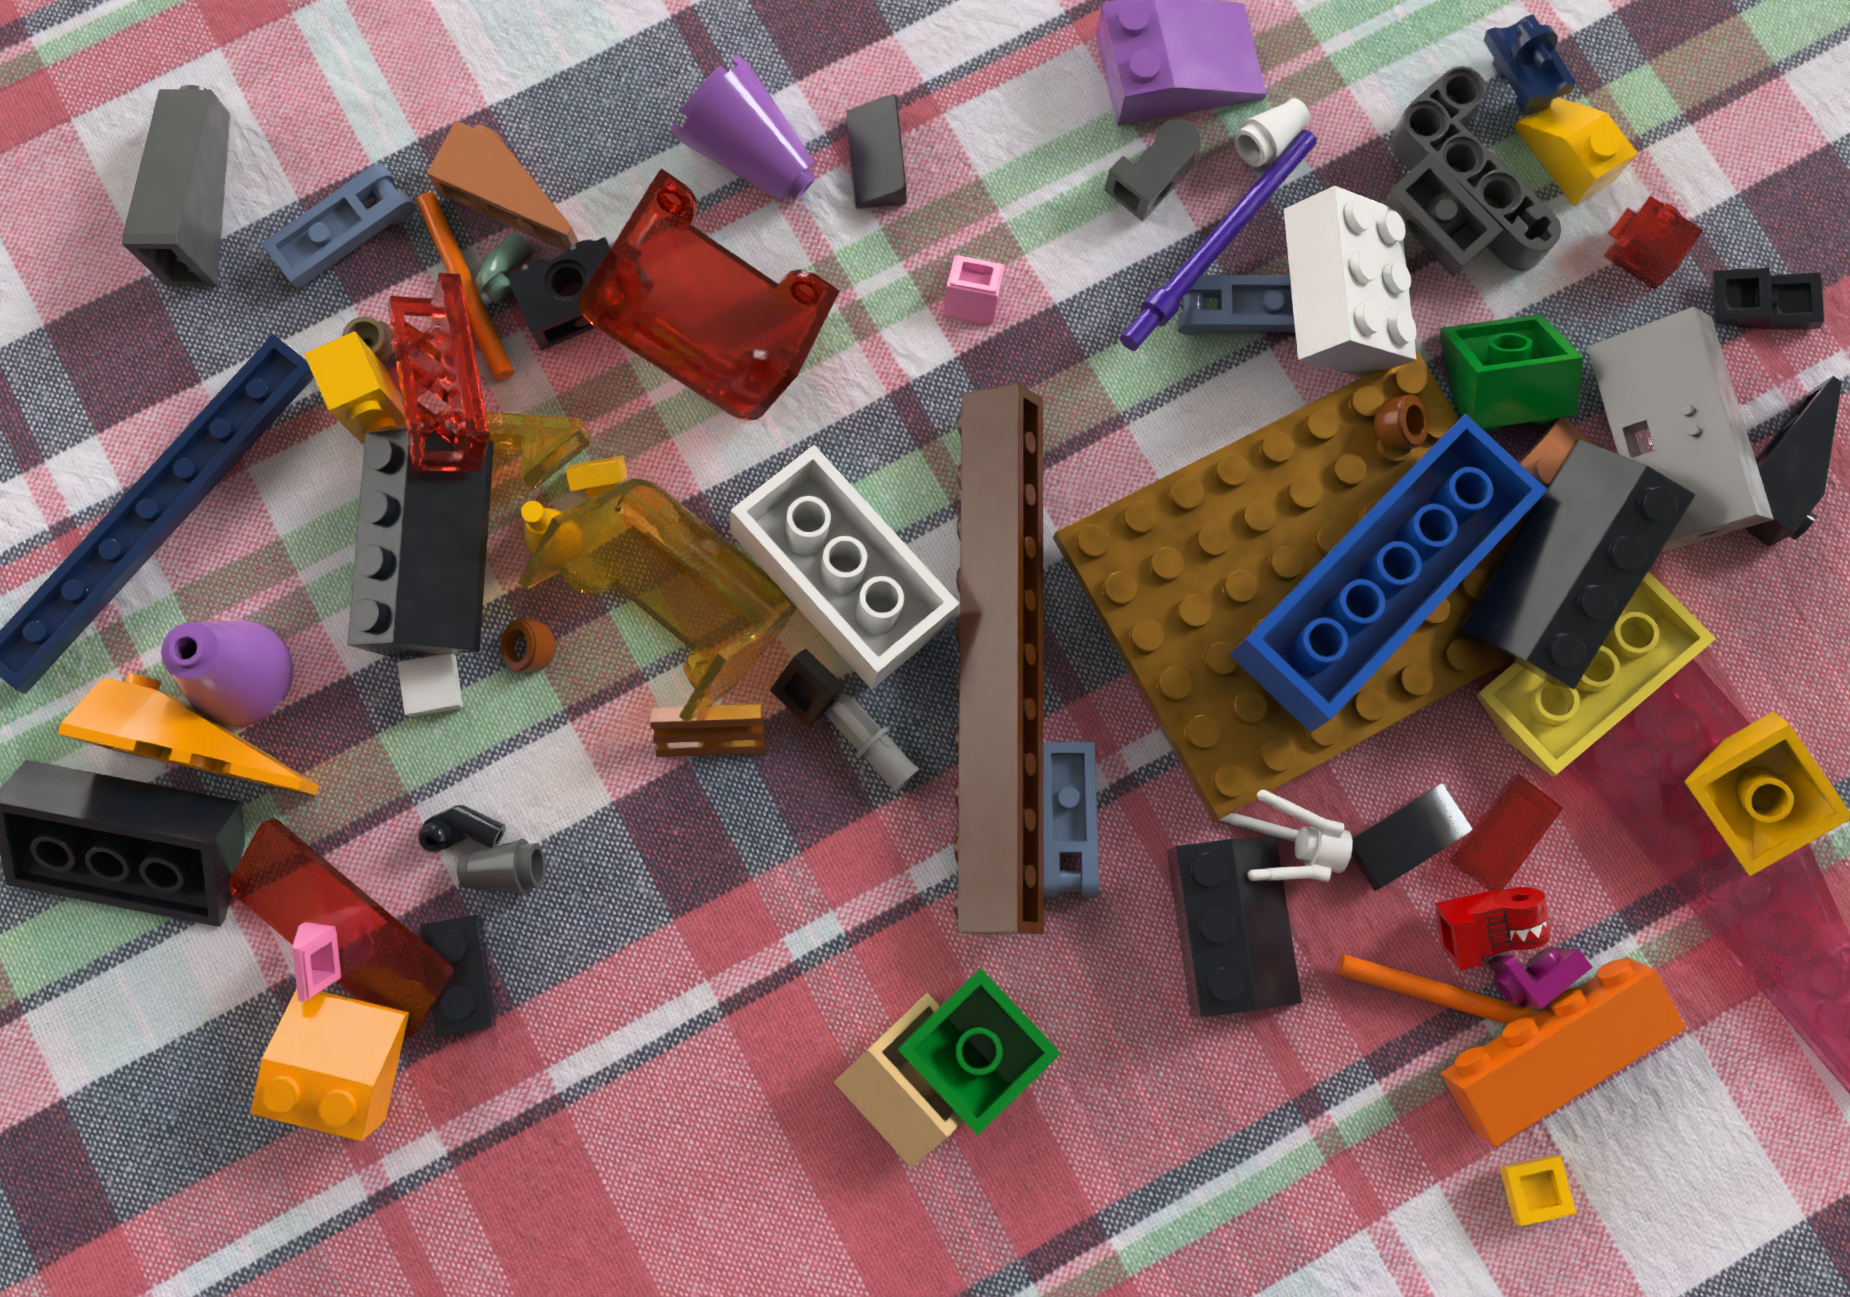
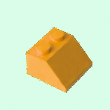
(331, 1065)

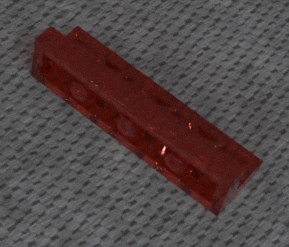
(457, 369)

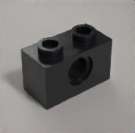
(538, 290)

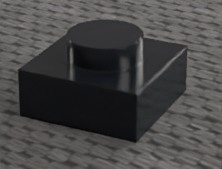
(806, 687)

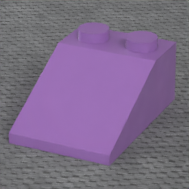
(1176, 57)

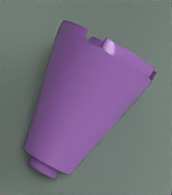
(746, 132)
(229, 669)

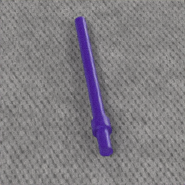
(1163, 302)

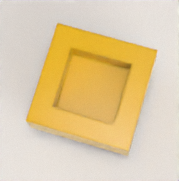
(597, 475)
(1537, 1190)

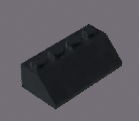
(419, 551)
(1577, 562)
(120, 842)

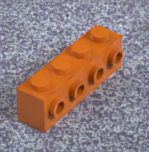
(1562, 1049)

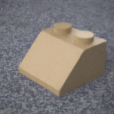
(896, 1094)

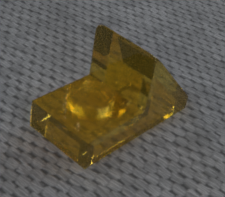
(546, 442)

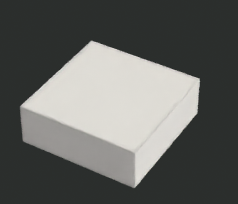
(430, 685)

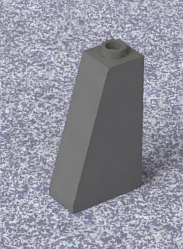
(181, 189)

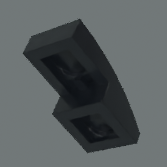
(1767, 301)
(1409, 836)

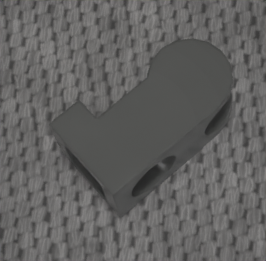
(1158, 171)

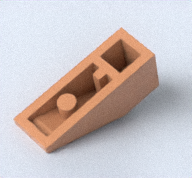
(487, 178)

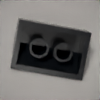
(1232, 927)

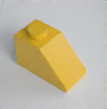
(1577, 147)

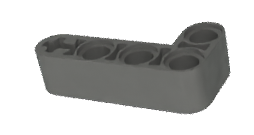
(1483, 172)

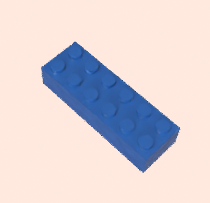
(1388, 574)

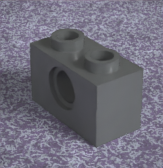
(1442, 215)

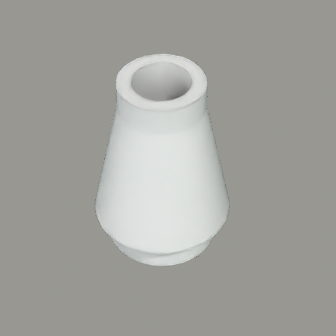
(1269, 133)

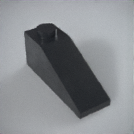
(1797, 464)

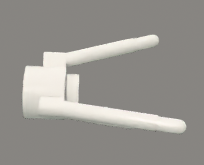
(1322, 847)

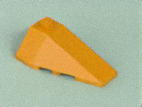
(158, 726)

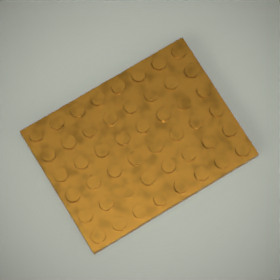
(1222, 542)

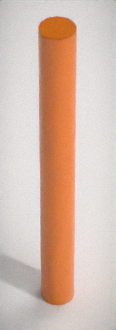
(455, 264)
(1430, 990)

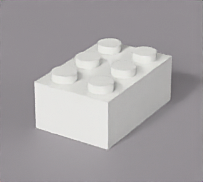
(1349, 283)

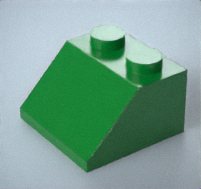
(1511, 371)
(979, 1051)

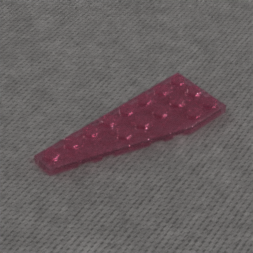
(1772, 923)

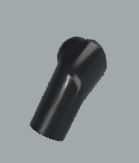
(458, 825)

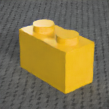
(356, 386)

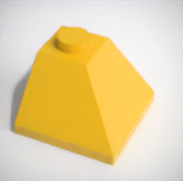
(1766, 793)

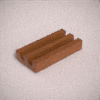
(713, 732)

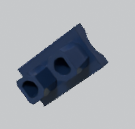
(1530, 63)

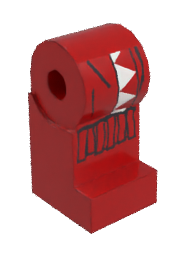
(1492, 924)

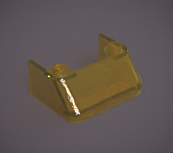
(673, 571)

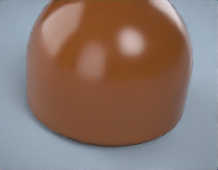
(1402, 422)
(540, 646)

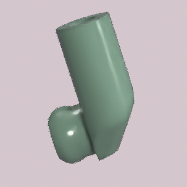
(499, 263)

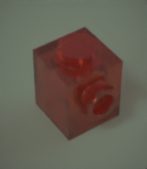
(1651, 241)

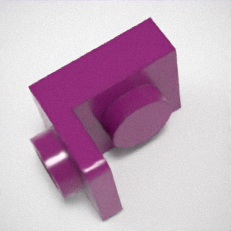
(1548, 975)

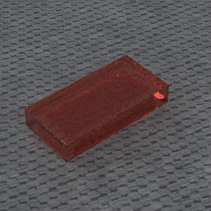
(1506, 834)

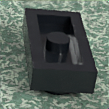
(468, 997)

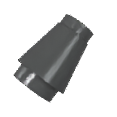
(504, 868)

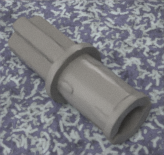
(871, 742)

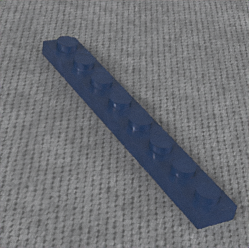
(150, 512)

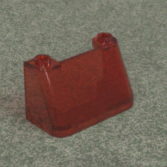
(702, 307)

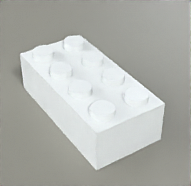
(842, 566)

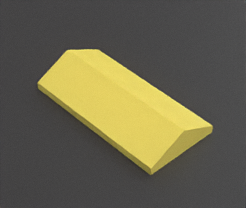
(1637, 657)

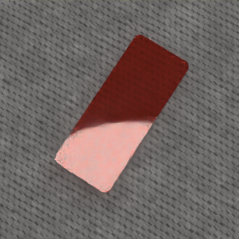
(377, 954)

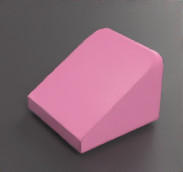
(973, 290)
(315, 959)

